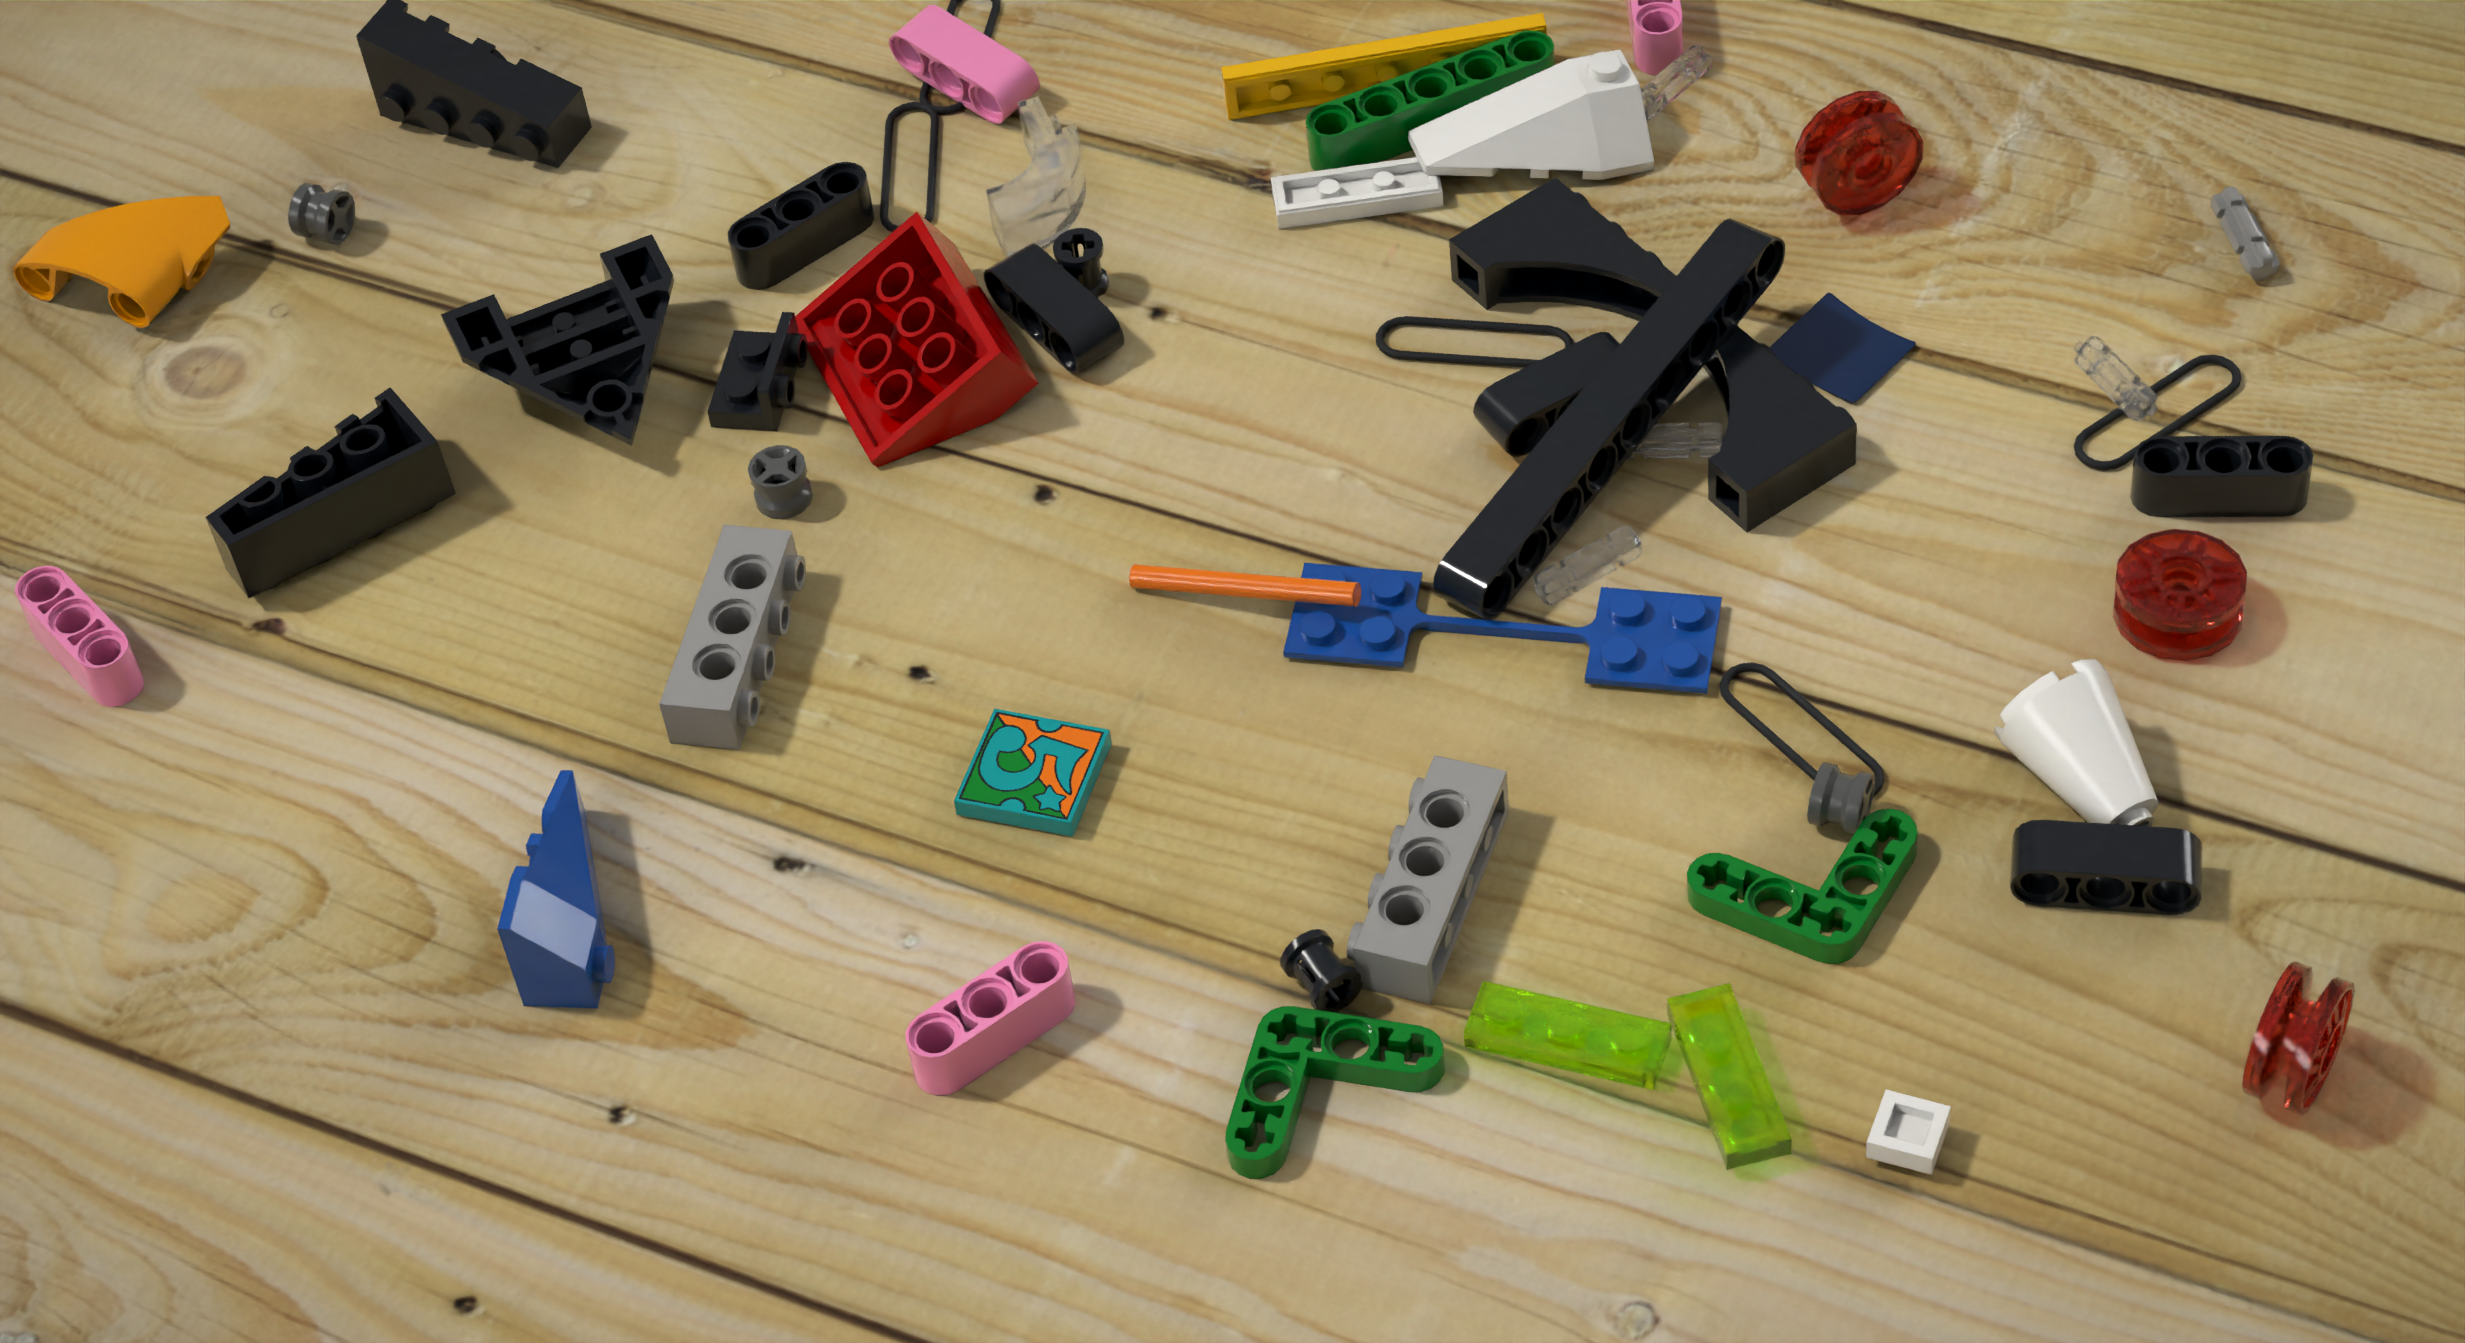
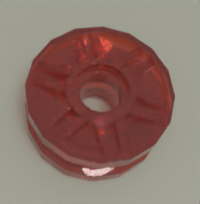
(1859, 152)
(2179, 594)
(2298, 1037)

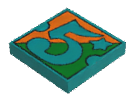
(1033, 772)

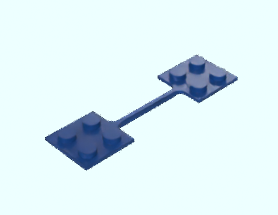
(1632, 642)

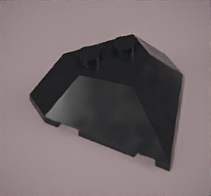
(583, 350)

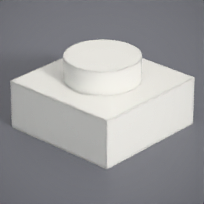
(1908, 1132)

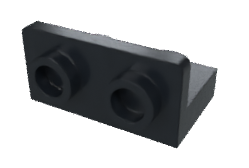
(758, 377)

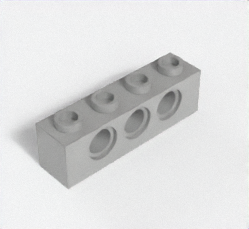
(732, 637)
(1429, 879)

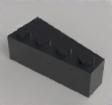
(469, 89)
(332, 497)

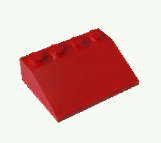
(913, 345)

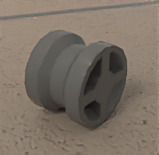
(321, 213)
(780, 482)
(1840, 797)

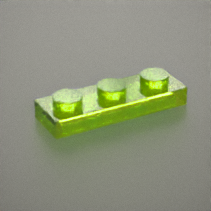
(1568, 1035)
(1729, 1076)

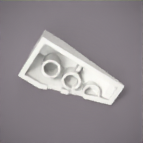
(1565, 118)

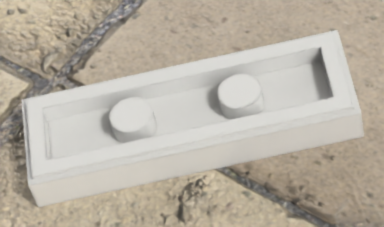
(1354, 192)

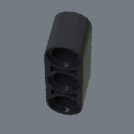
(801, 225)
(1054, 308)
(1530, 401)
(2221, 476)
(2106, 867)

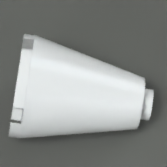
(2081, 745)

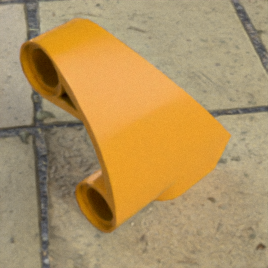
(132, 249)

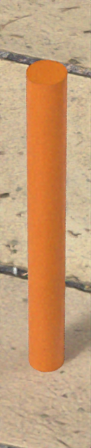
(1245, 585)

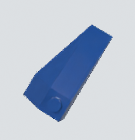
(554, 910)

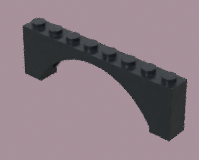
(1561, 250)

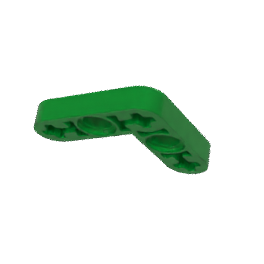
(1827, 906)
(1298, 1062)

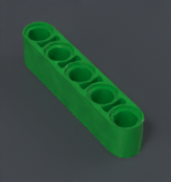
(1376, 120)

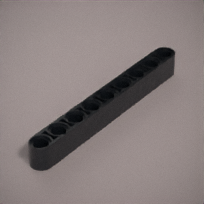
(1608, 419)

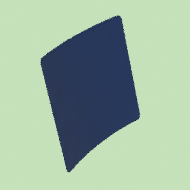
(1840, 349)

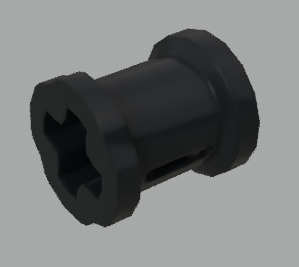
(1067, 255)
(1321, 971)

